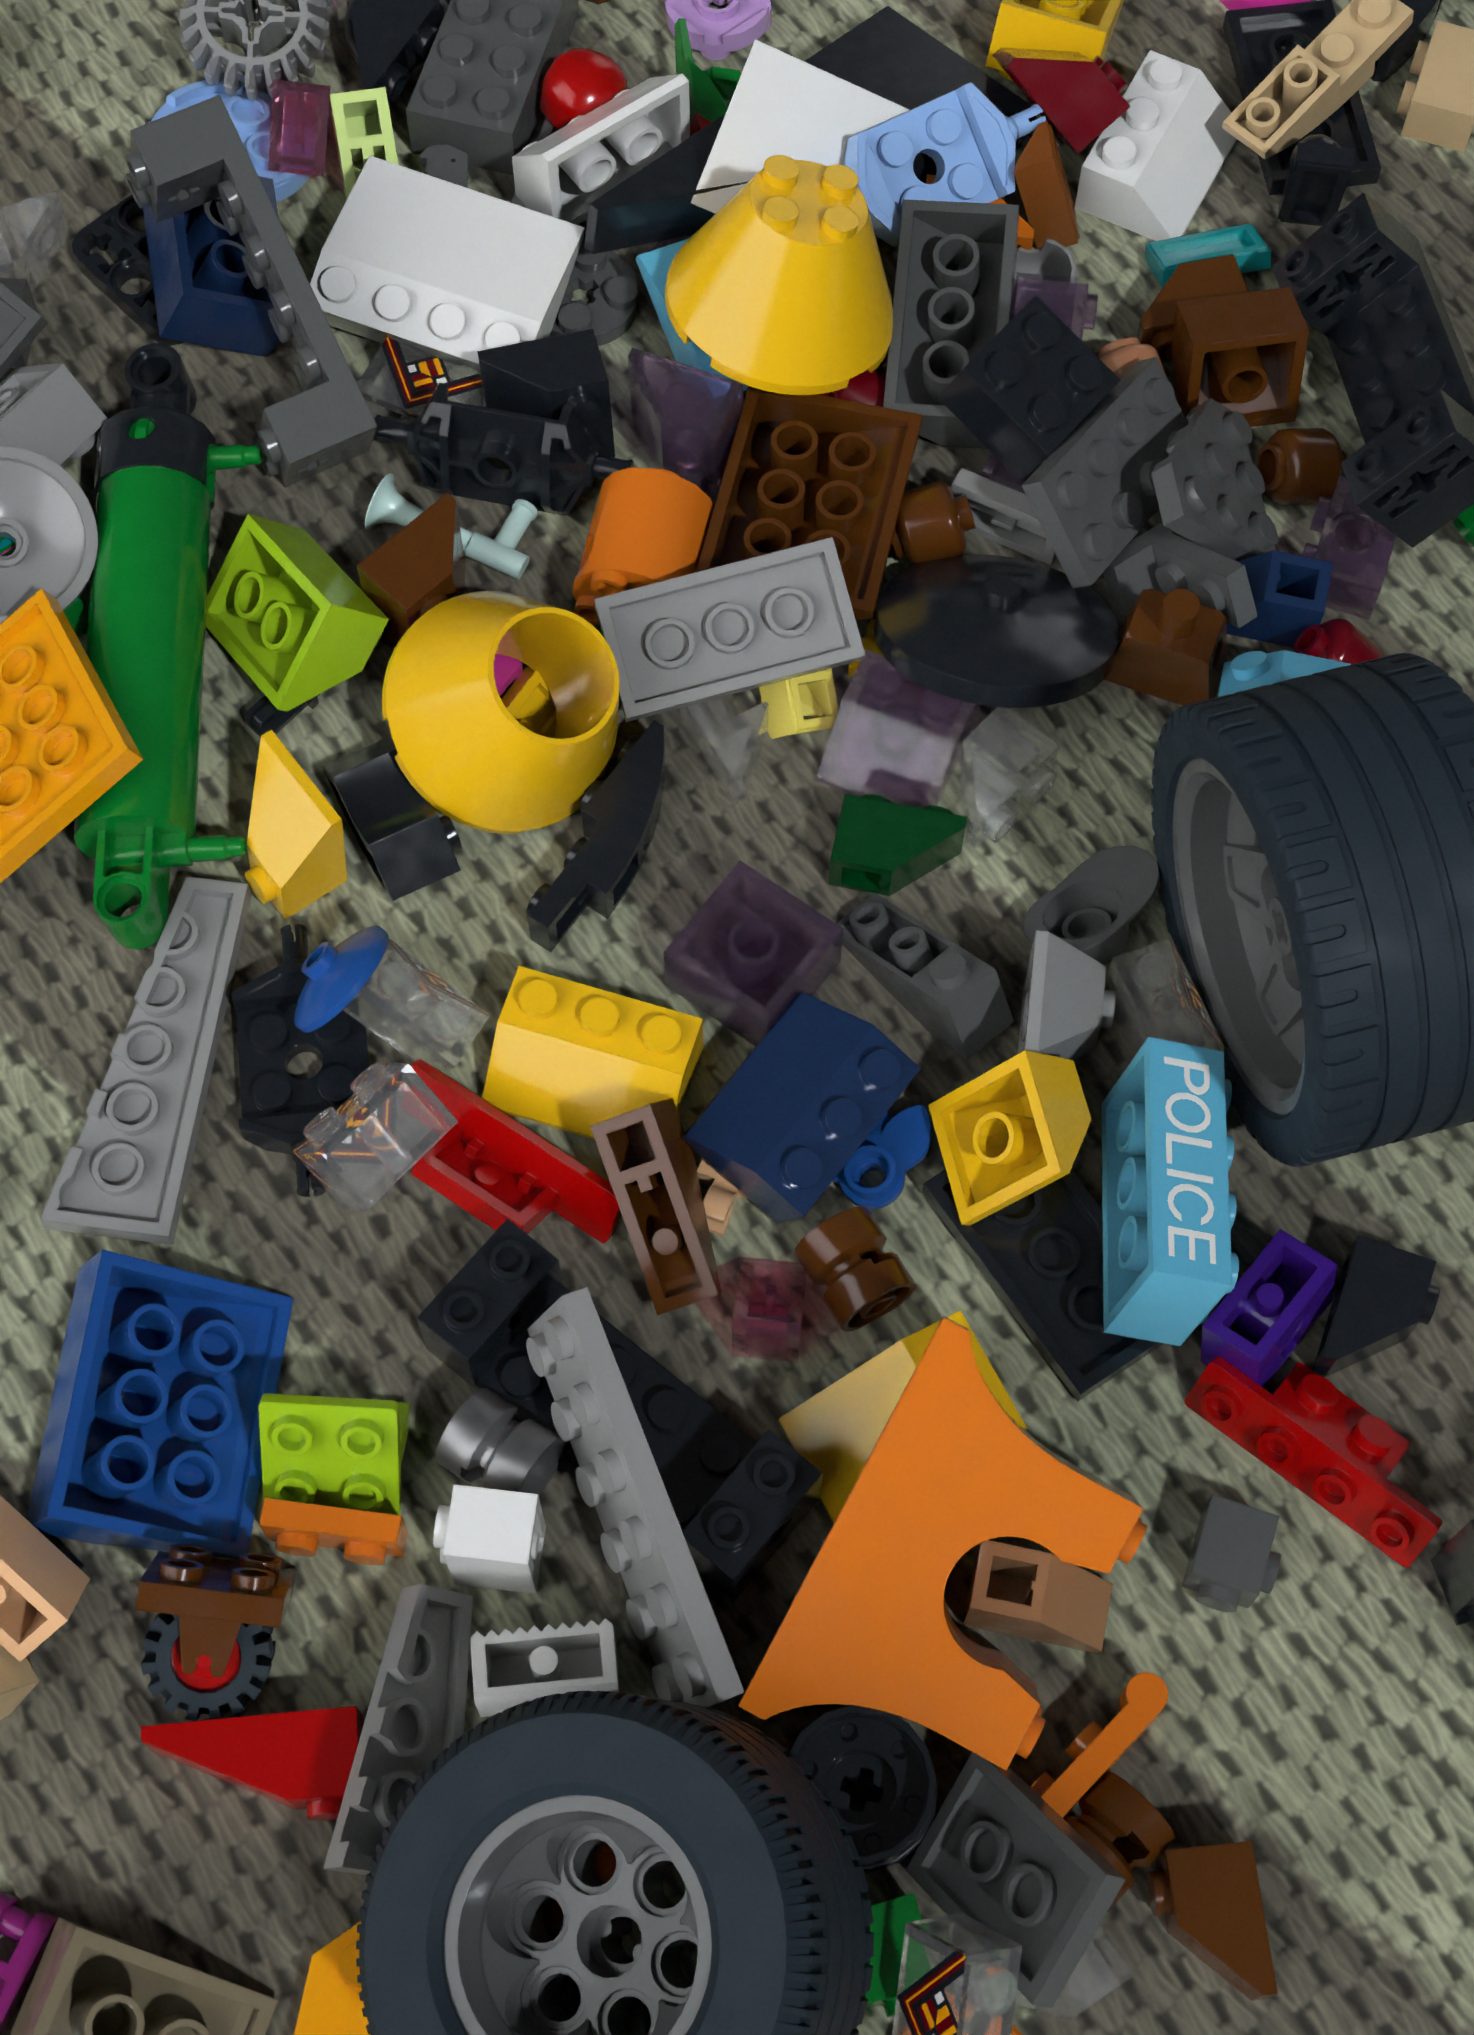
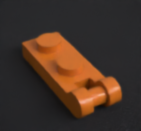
(1098, 1748)

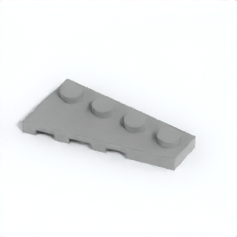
(409, 1719)

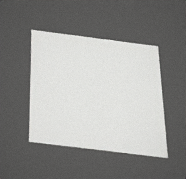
(785, 111)

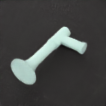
(500, 554)

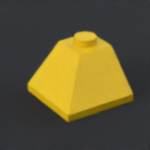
(292, 834)
(1010, 1131)

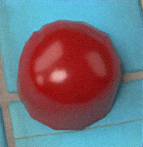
(579, 84)

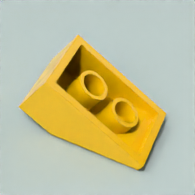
(1054, 26)
(846, 1418)

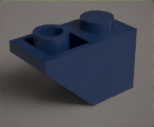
(1287, 595)

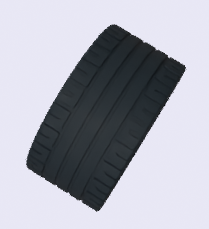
(1328, 899)

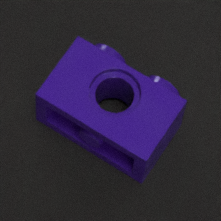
(1270, 1308)

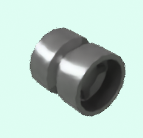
(493, 1446)

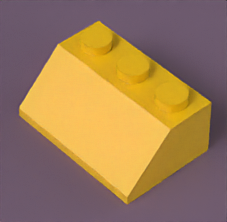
(586, 1054)

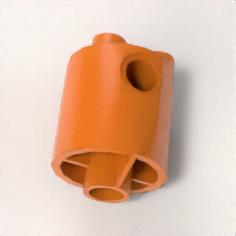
(641, 533)

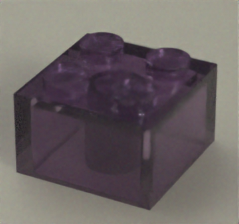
(751, 953)

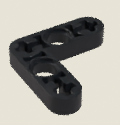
(127, 252)

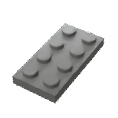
(730, 629)

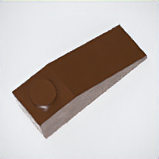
(660, 1203)

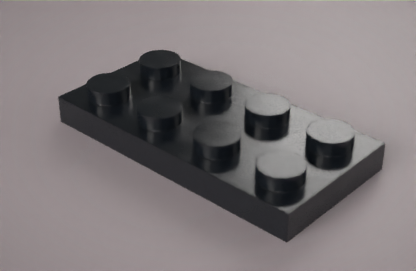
(1258, 43)
(1049, 1273)

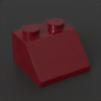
(1074, 92)

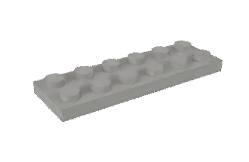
(632, 1504)

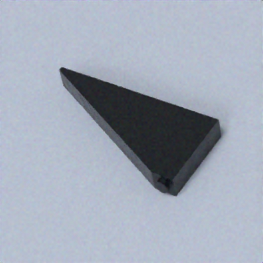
(879, 55)

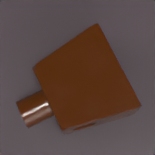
(1171, 647)

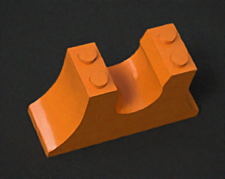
(873, 1604)

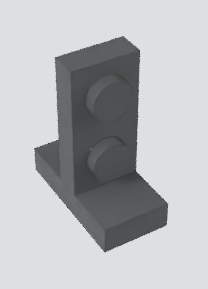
(1171, 562)

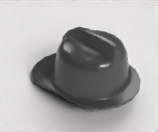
(1097, 902)

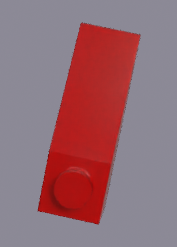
(285, 1756)

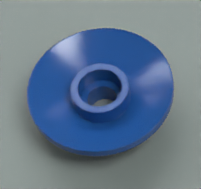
(337, 976)

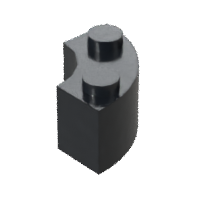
(392, 821)

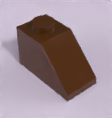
(1217, 1912)

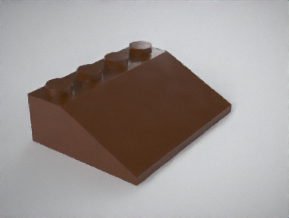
(811, 474)

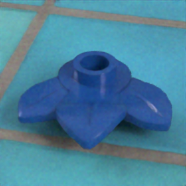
(891, 1149)

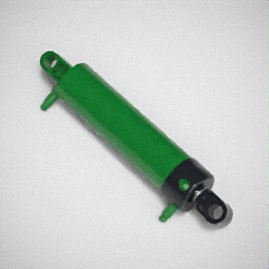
(150, 638)

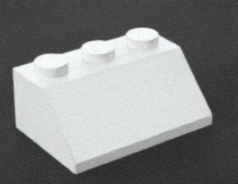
(602, 148)
(1159, 153)

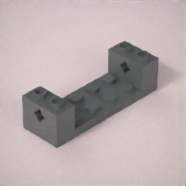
(197, 159)

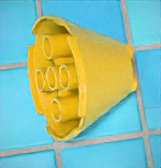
(786, 282)

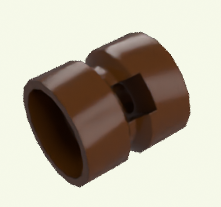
(851, 1262)
(1121, 1826)

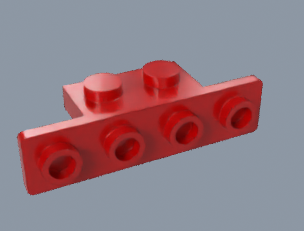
(508, 1171)
(1322, 1448)

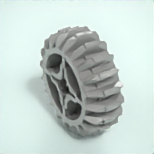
(297, 31)

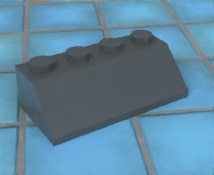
(947, 304)

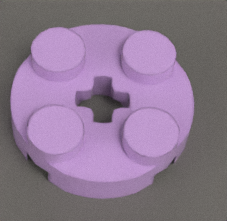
(720, 30)

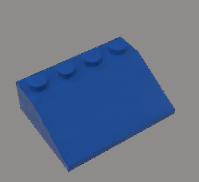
(158, 1409)

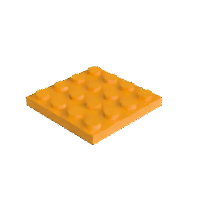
(56, 731)

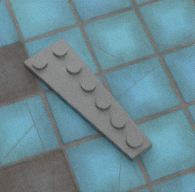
(146, 1118)

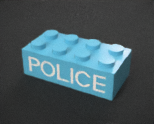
(1167, 1193)

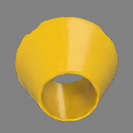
(461, 739)

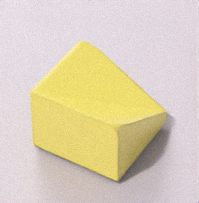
(801, 704)

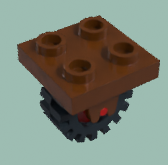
(212, 1627)

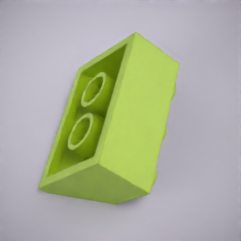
(290, 613)

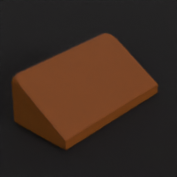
(1046, 189)

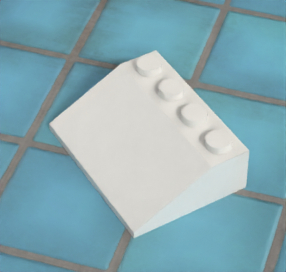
(442, 265)

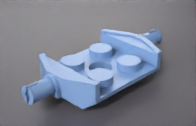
(962, 135)

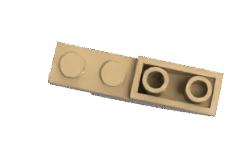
(1319, 78)

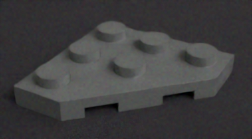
(1213, 487)

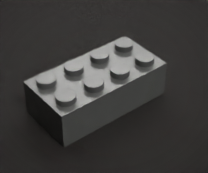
(487, 77)

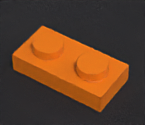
(360, 1533)

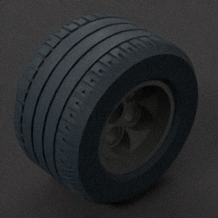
(517, 1821)

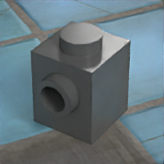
(1232, 1555)

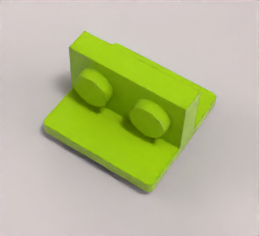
(333, 1450)

